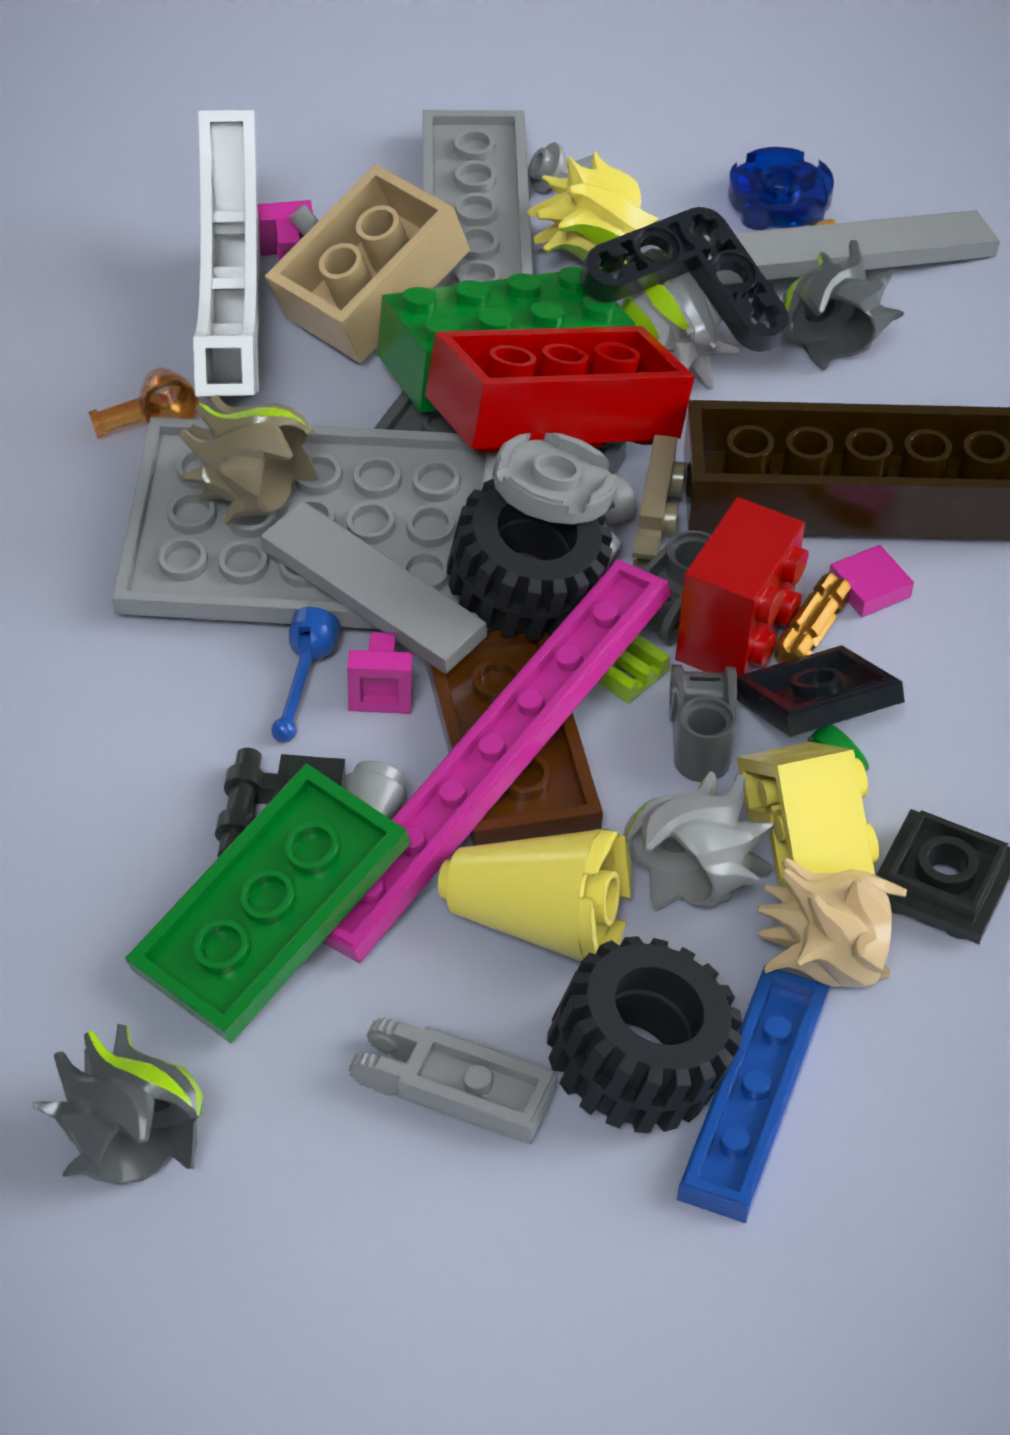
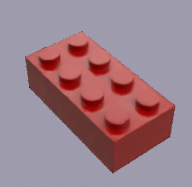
(558, 380)

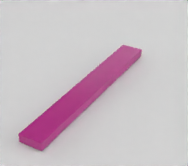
(503, 745)

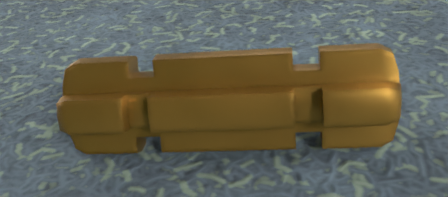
(813, 618)

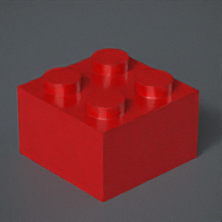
(741, 589)

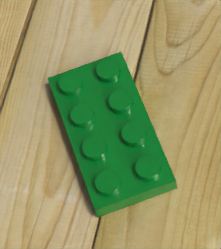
(268, 902)

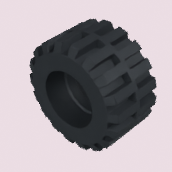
(517, 590)
(624, 1072)

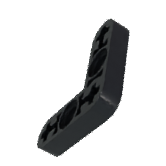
(691, 255)

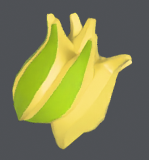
(589, 208)

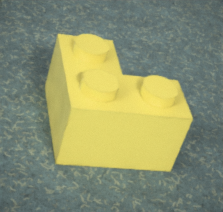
(815, 804)

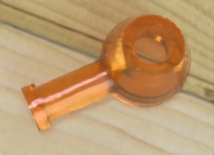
(174, 403)

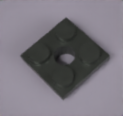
(953, 903)

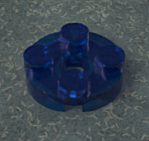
(800, 202)

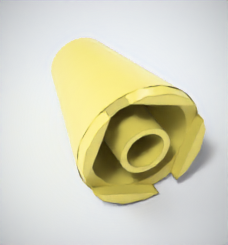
(544, 889)

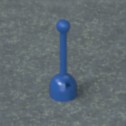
(311, 636)

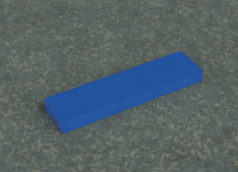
(753, 1095)

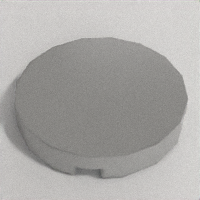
(554, 478)

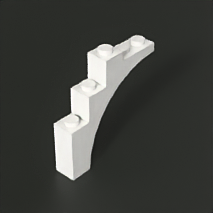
(229, 257)

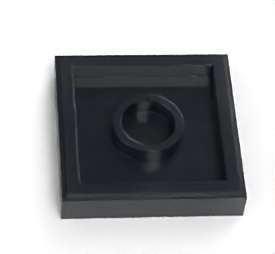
(818, 690)

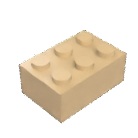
(366, 246)

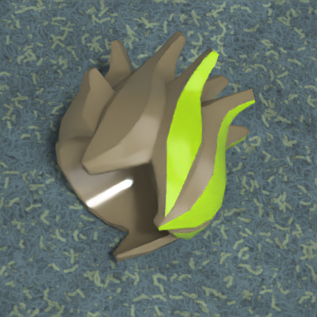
(249, 456)

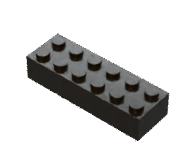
(852, 467)

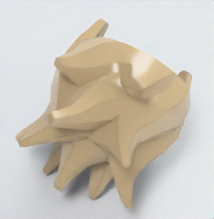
(832, 925)

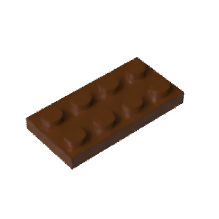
(556, 787)

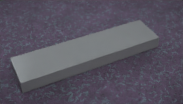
(374, 586)

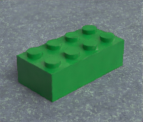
(517, 302)

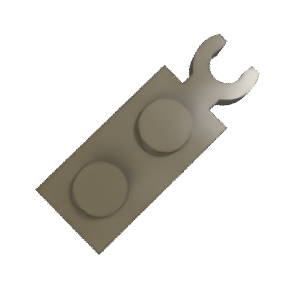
(657, 513)

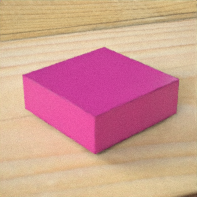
(873, 579)

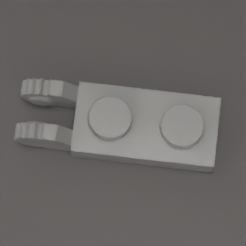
(456, 1078)

